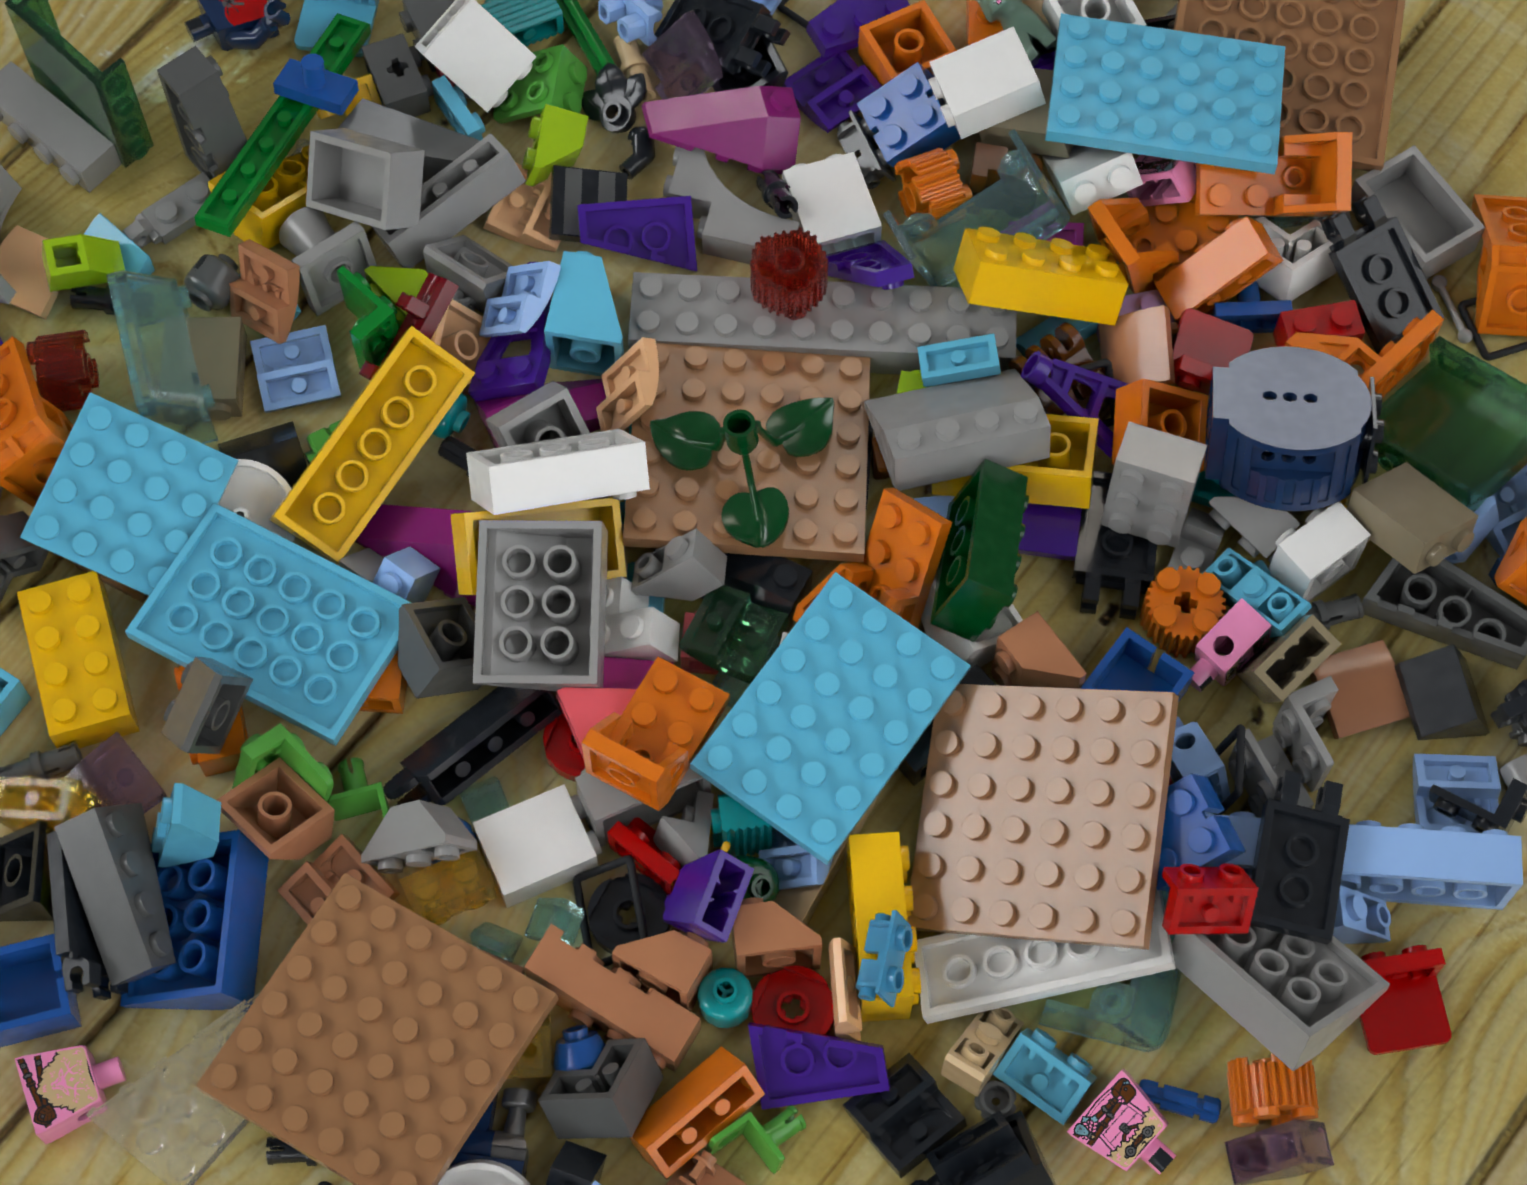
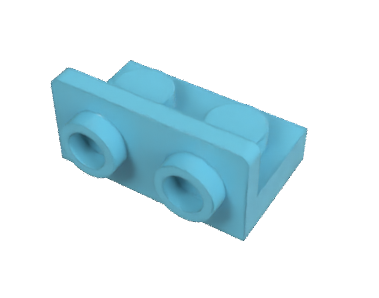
(1045, 1074)

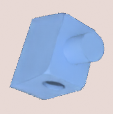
(1197, 756)

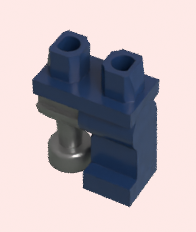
(506, 1145)

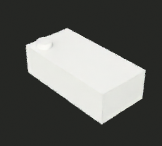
(558, 471)

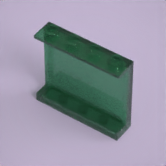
(98, 97)
(1457, 424)

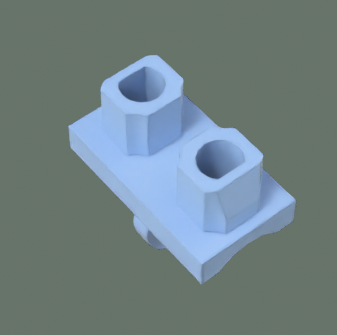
(633, 18)

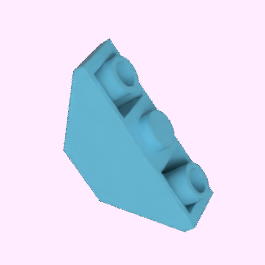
(1260, 590)
(186, 827)

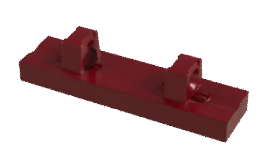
(423, 312)

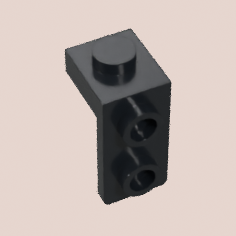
(1511, 808)

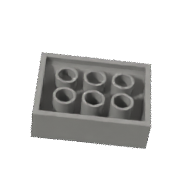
(956, 425)
(540, 604)
(1281, 986)

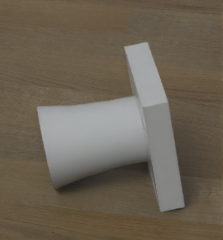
(322, 252)

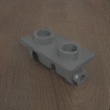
(858, 138)

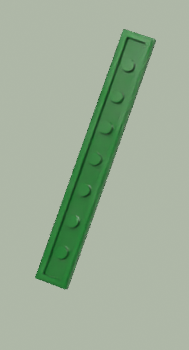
(276, 135)

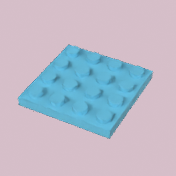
(126, 495)

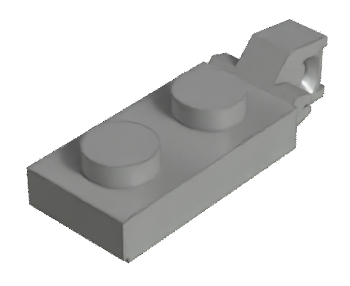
(170, 214)

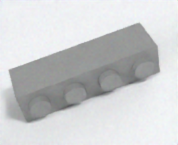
(54, 130)
(455, 199)

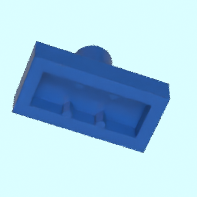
(314, 85)
(1251, 312)

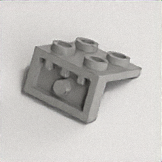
(1296, 730)
(1262, 767)

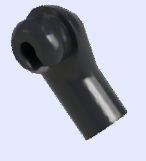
(642, 154)

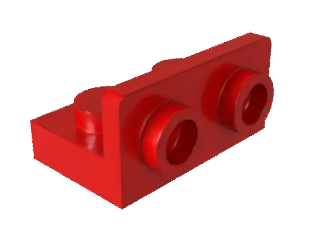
(649, 860)
(1208, 899)

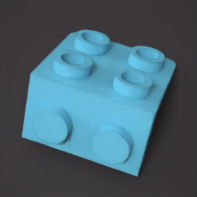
(318, 14)

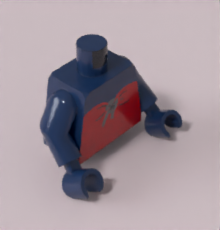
(238, 22)

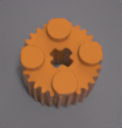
(931, 183)
(1180, 591)
(1270, 1091)

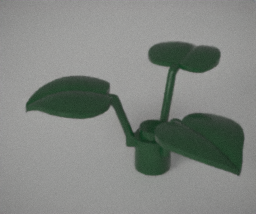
(691, 436)

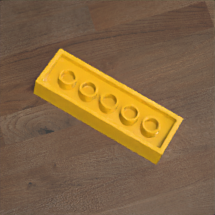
(372, 445)

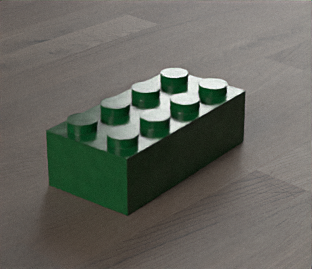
(981, 551)

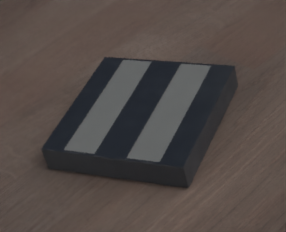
(580, 186)

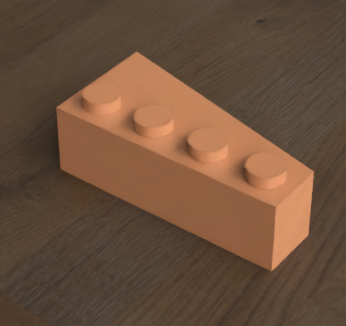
(612, 999)

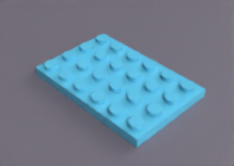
(1166, 94)
(276, 614)
(830, 718)

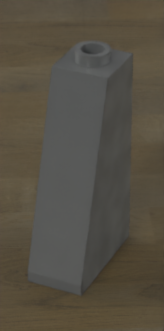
(440, 144)

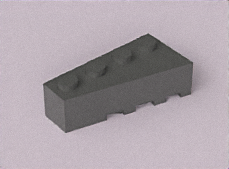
(202, 111)
(1450, 609)
(119, 889)

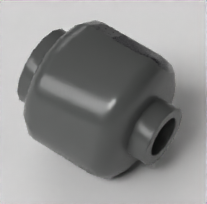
(210, 281)

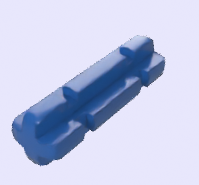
(1182, 1101)

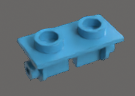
(890, 939)

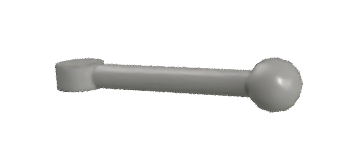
(1439, 284)

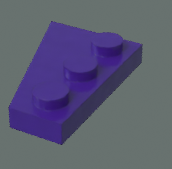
(838, 25)
(642, 228)
(814, 1067)

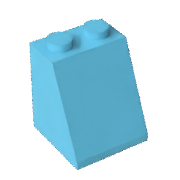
(582, 317)

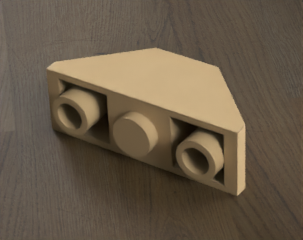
(981, 1049)

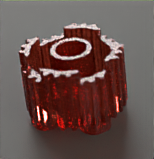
(789, 273)
(63, 368)

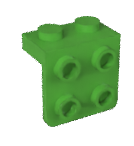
(554, 80)
(278, 742)

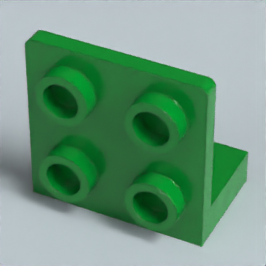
(377, 318)

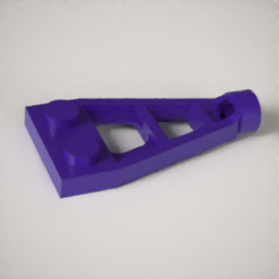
(516, 375)
(1057, 387)

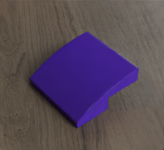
(831, 88)
(1050, 531)

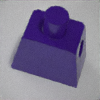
(708, 896)

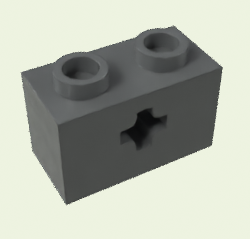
(397, 75)

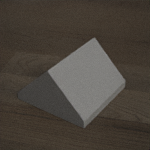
(468, 266)

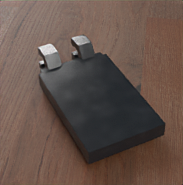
(733, 30)
(1379, 271)
(1110, 557)
(1299, 861)
(73, 933)

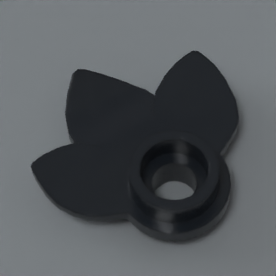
(613, 95)

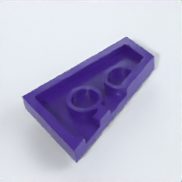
(872, 265)

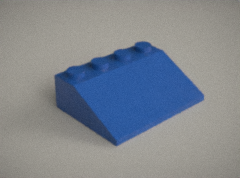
(213, 929)

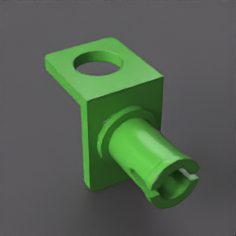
(357, 795)
(761, 1137)

